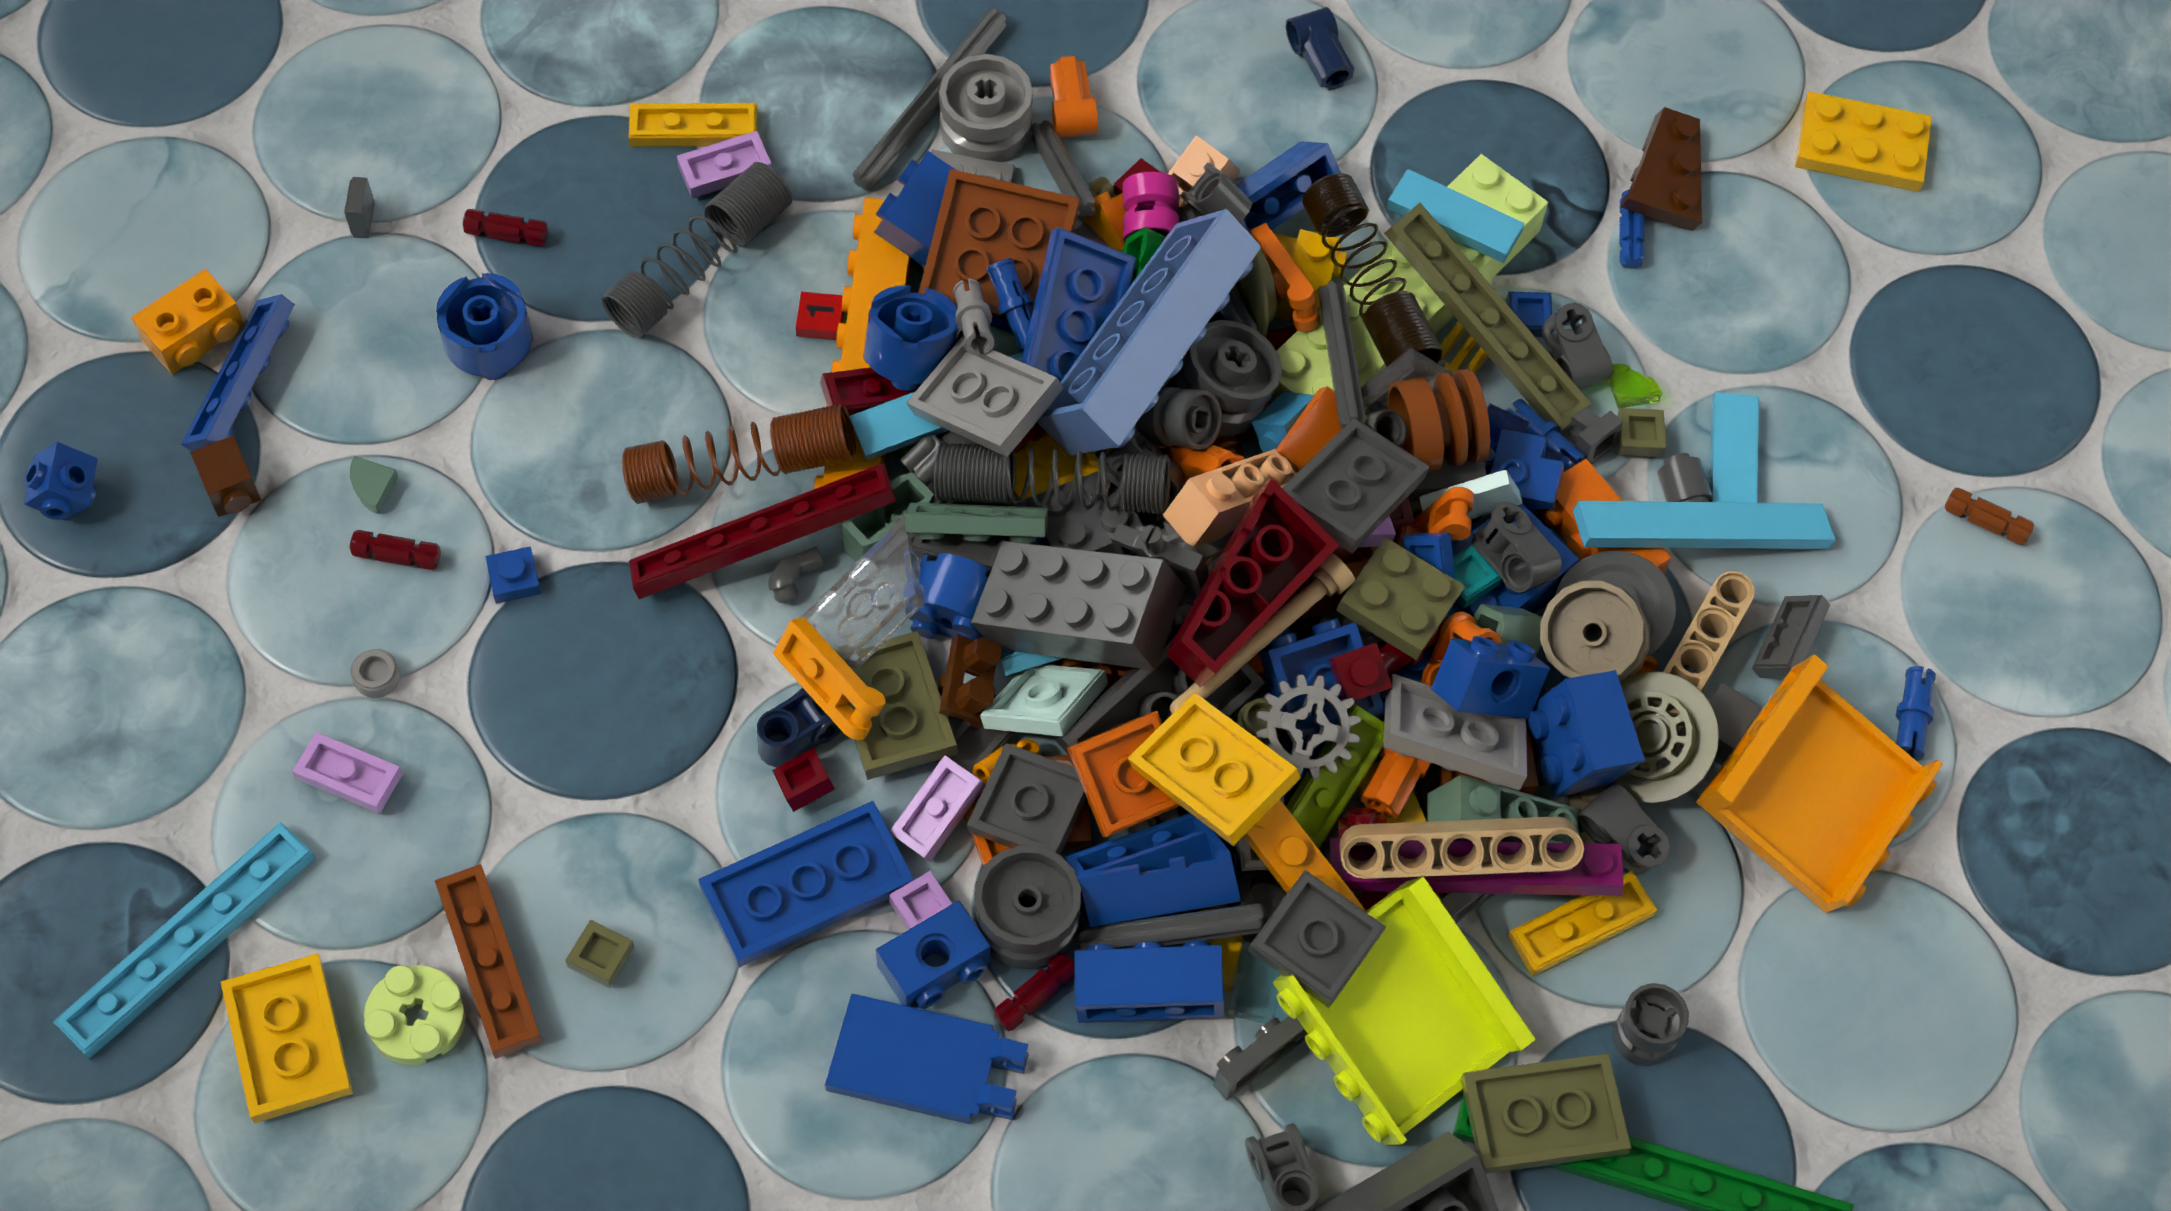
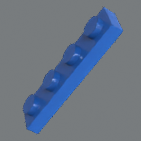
(239, 371)

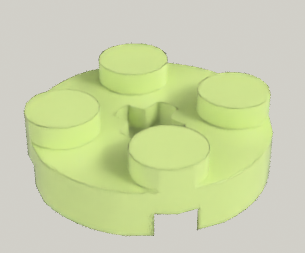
(425, 1039)

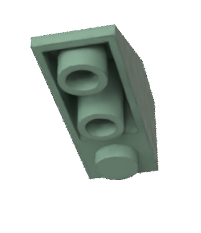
(1476, 800)

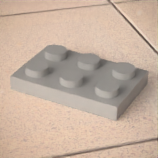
(985, 397)
(1476, 744)

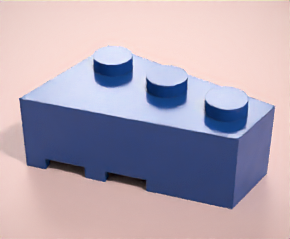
(1155, 873)

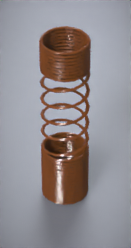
(798, 443)

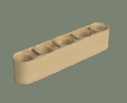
(1715, 616)
(1482, 858)

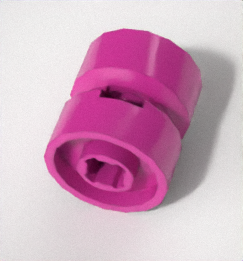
(1150, 202)

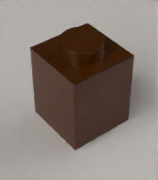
(225, 476)

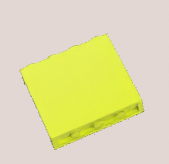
(1409, 1016)

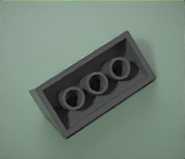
(1432, 1178)

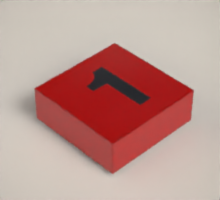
(819, 315)

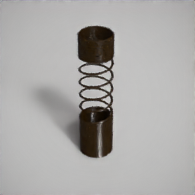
(1394, 319)

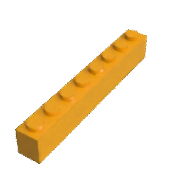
(874, 268)

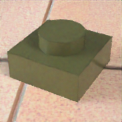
(1642, 432)
(599, 953)

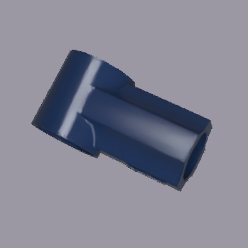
(1317, 39)

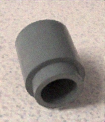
(1684, 479)

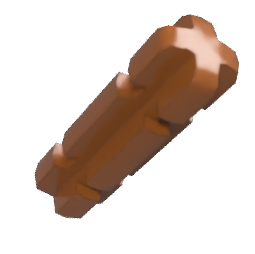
(1989, 516)

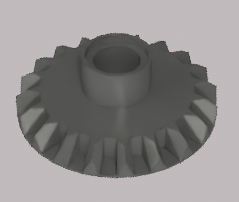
(1640, 580)

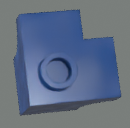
(1532, 473)

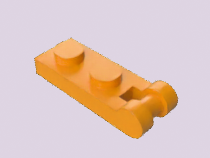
(828, 679)

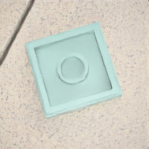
(1044, 700)

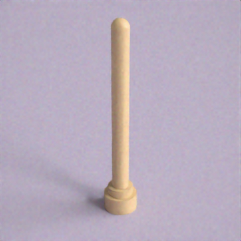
(1329, 578)

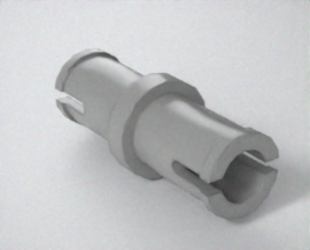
(973, 317)

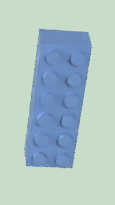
(1149, 333)

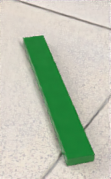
(1684, 1179)

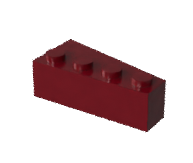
(1255, 575)

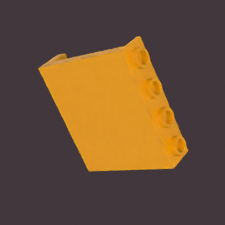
(1817, 789)

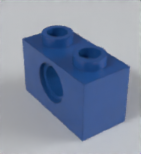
(1490, 677)
(945, 933)

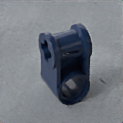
(799, 720)

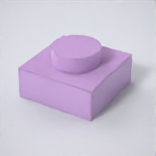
(919, 900)

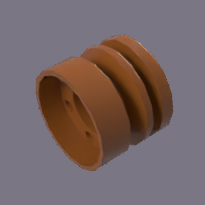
(1443, 420)

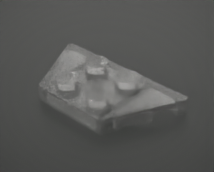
(870, 598)

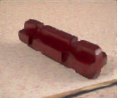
(505, 227)
(395, 549)
(1035, 992)

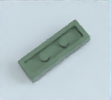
(976, 521)

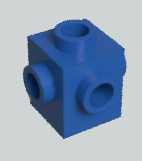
(60, 481)

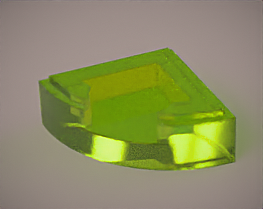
(1632, 387)

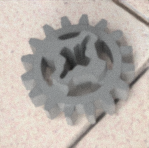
(1329, 732)

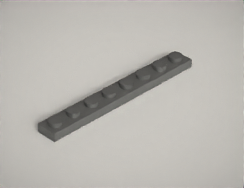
(1279, 1038)

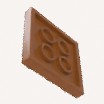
(990, 222)

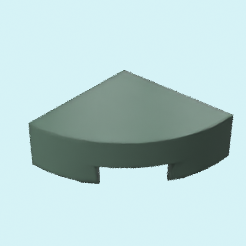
(371, 482)

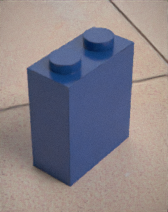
(912, 215)

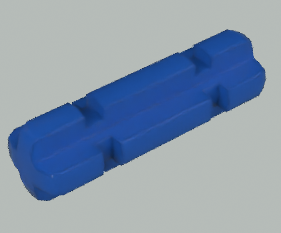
(1631, 237)

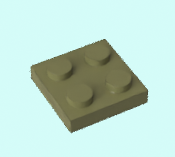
(1400, 598)

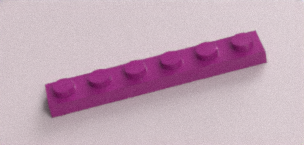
(1596, 873)

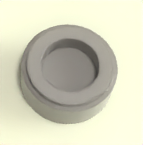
(375, 673)

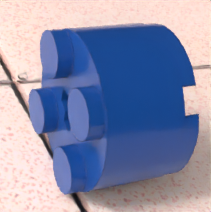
(484, 325)
(909, 334)
(951, 596)

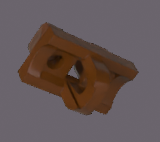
(969, 699)

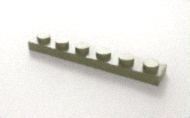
(1486, 317)

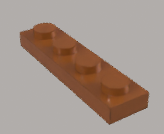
(488, 961)

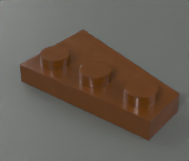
(1669, 172)

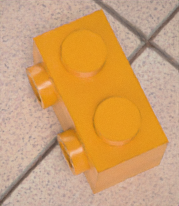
(188, 322)

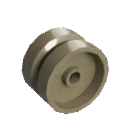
(1571, 619)

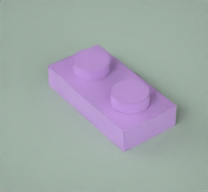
(720, 163)
(347, 772)
(937, 808)

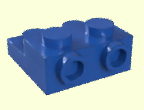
(1310, 658)

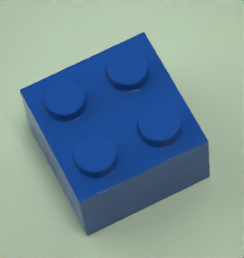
(1584, 734)

